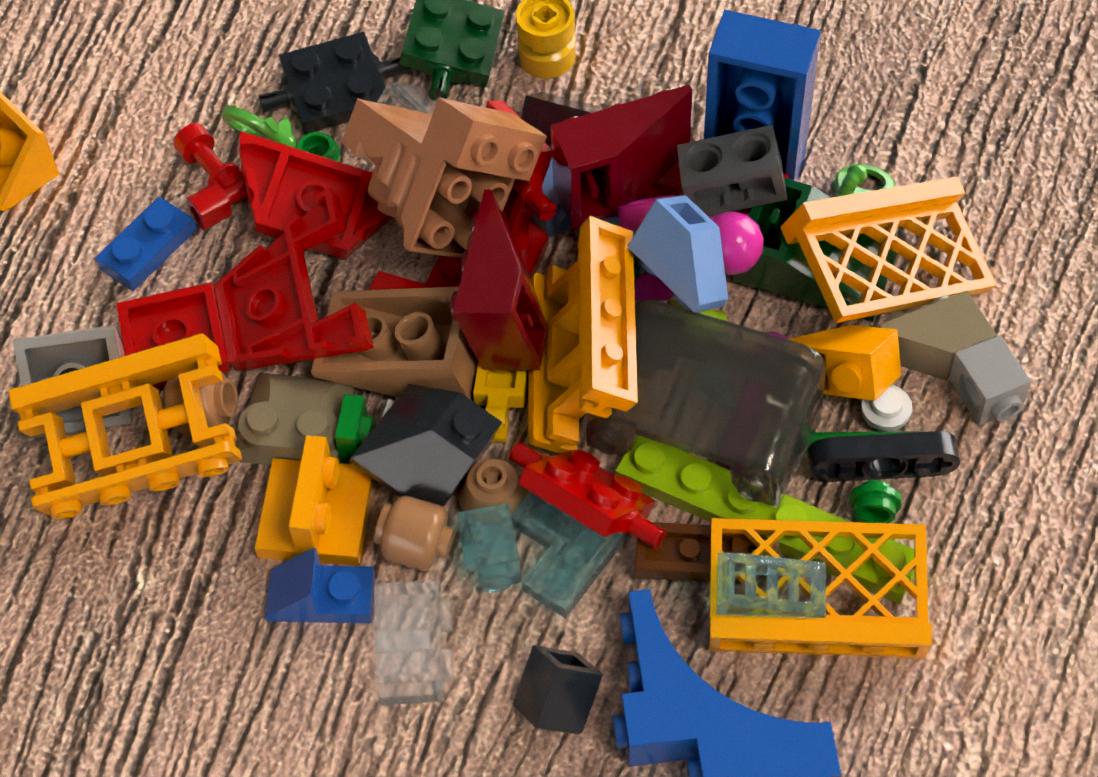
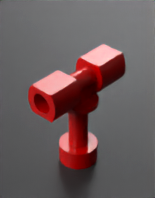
(224, 183)

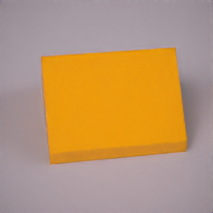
(24, 156)

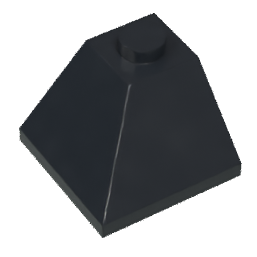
(426, 443)

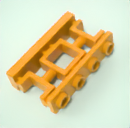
(599, 305)
(114, 388)

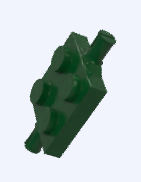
(452, 42)

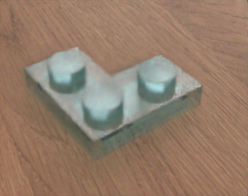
(572, 555)

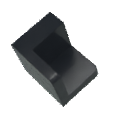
(557, 690)

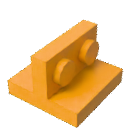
(315, 506)

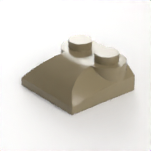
(285, 412)

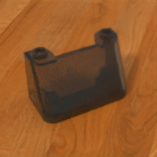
(720, 397)

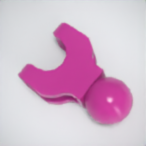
(740, 242)

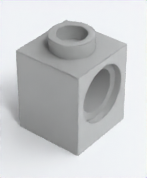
(989, 381)

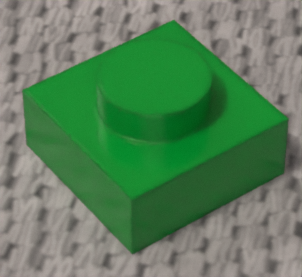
(353, 426)

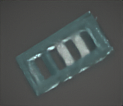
(750, 605)

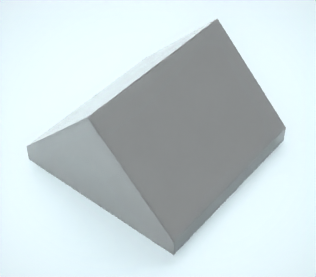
(65, 352)

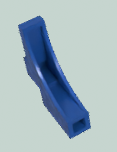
(682, 717)

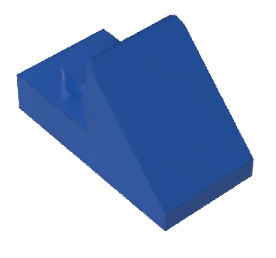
(316, 593)

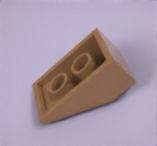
(411, 341)

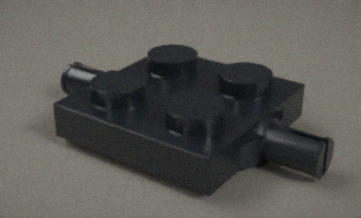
(328, 80)

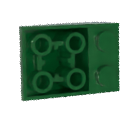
(784, 266)

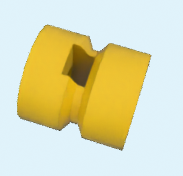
(546, 37)

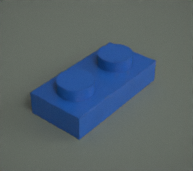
(145, 243)

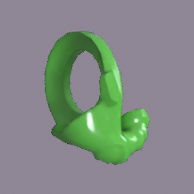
(266, 128)
(849, 177)

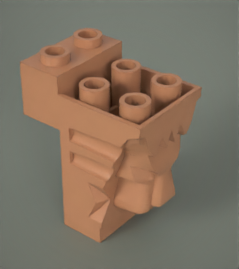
(437, 166)

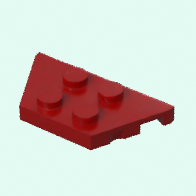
(287, 179)

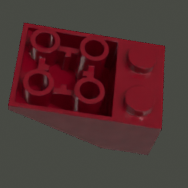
(617, 152)
(497, 298)

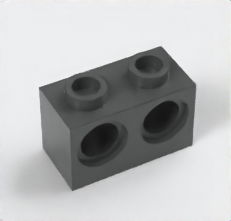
(733, 171)

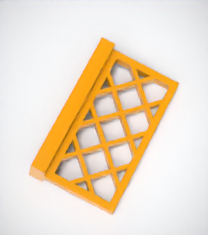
(872, 214)
(835, 633)

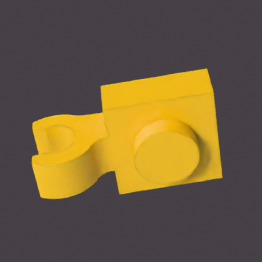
(499, 392)

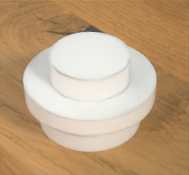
(889, 411)

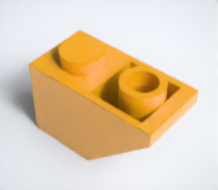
(857, 359)

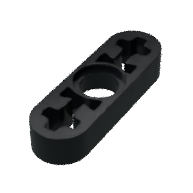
(883, 456)

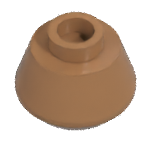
(491, 484)

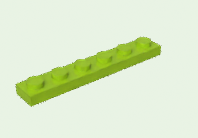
(709, 493)

